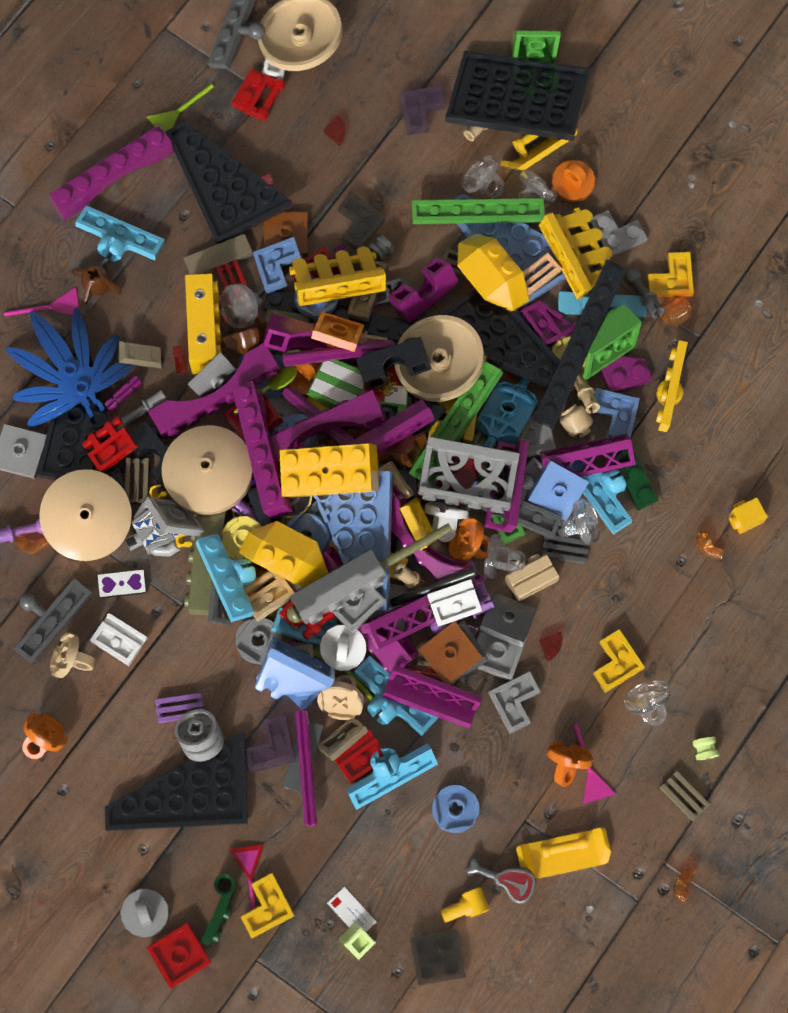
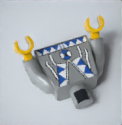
(150, 533)

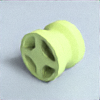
(705, 748)

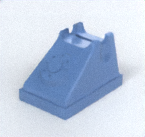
(292, 672)

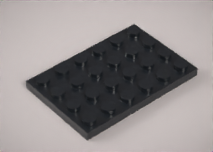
(518, 95)

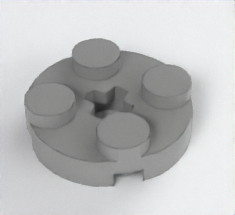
(245, 641)

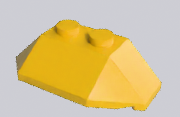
(492, 272)
(285, 553)

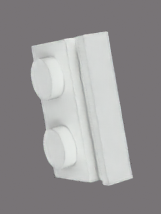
(454, 602)
(118, 639)

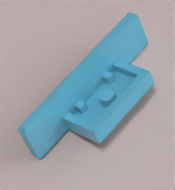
(570, 305)

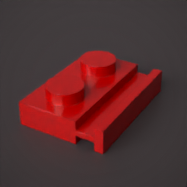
(356, 759)

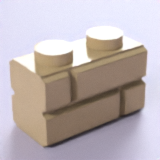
(532, 578)

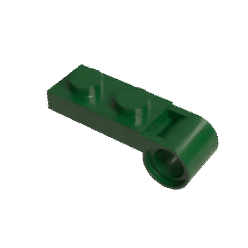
(637, 481)
(222, 911)

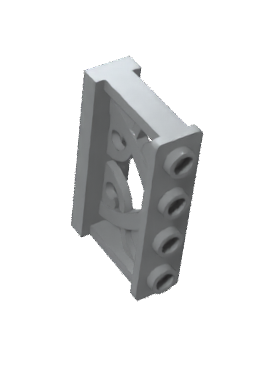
(496, 459)

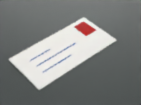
(351, 910)

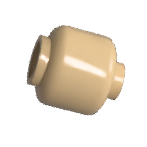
(576, 421)

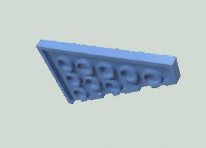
(521, 244)
(362, 524)

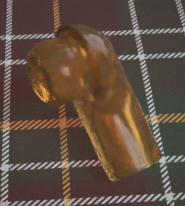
(30, 547)

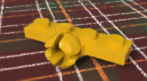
(670, 390)

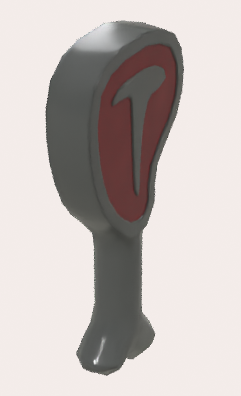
(516, 880)

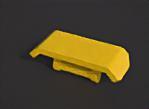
(537, 153)
(565, 853)

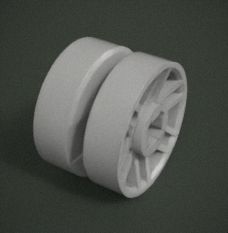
(199, 735)

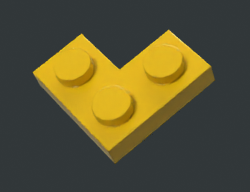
(677, 281)
(623, 662)
(273, 909)

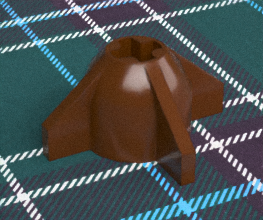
(96, 280)
(245, 338)
(405, 451)

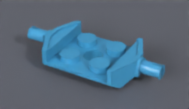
(502, 425)

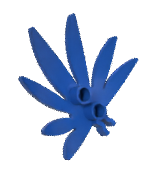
(75, 378)

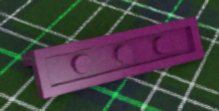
(397, 427)
(592, 449)
(511, 516)
(392, 617)
(431, 697)

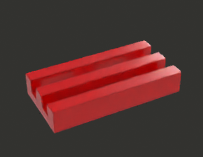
(227, 267)

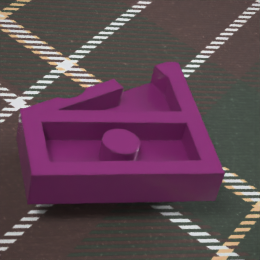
(547, 323)
(626, 374)

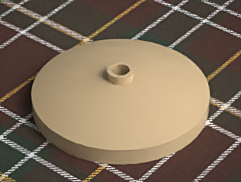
(300, 33)
(454, 356)
(211, 488)
(107, 521)

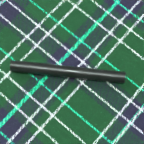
(435, 586)

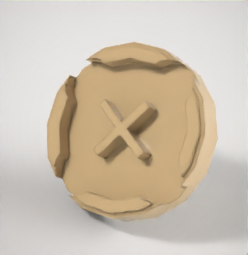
(68, 656)
(341, 699)

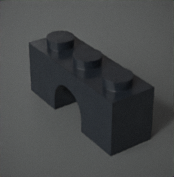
(376, 365)
(149, 443)

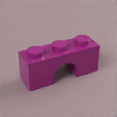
(438, 280)

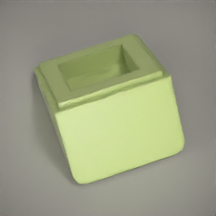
(357, 940)

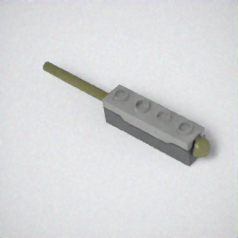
(350, 581)

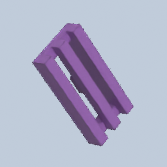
(198, 696)

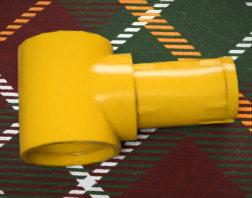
(470, 904)

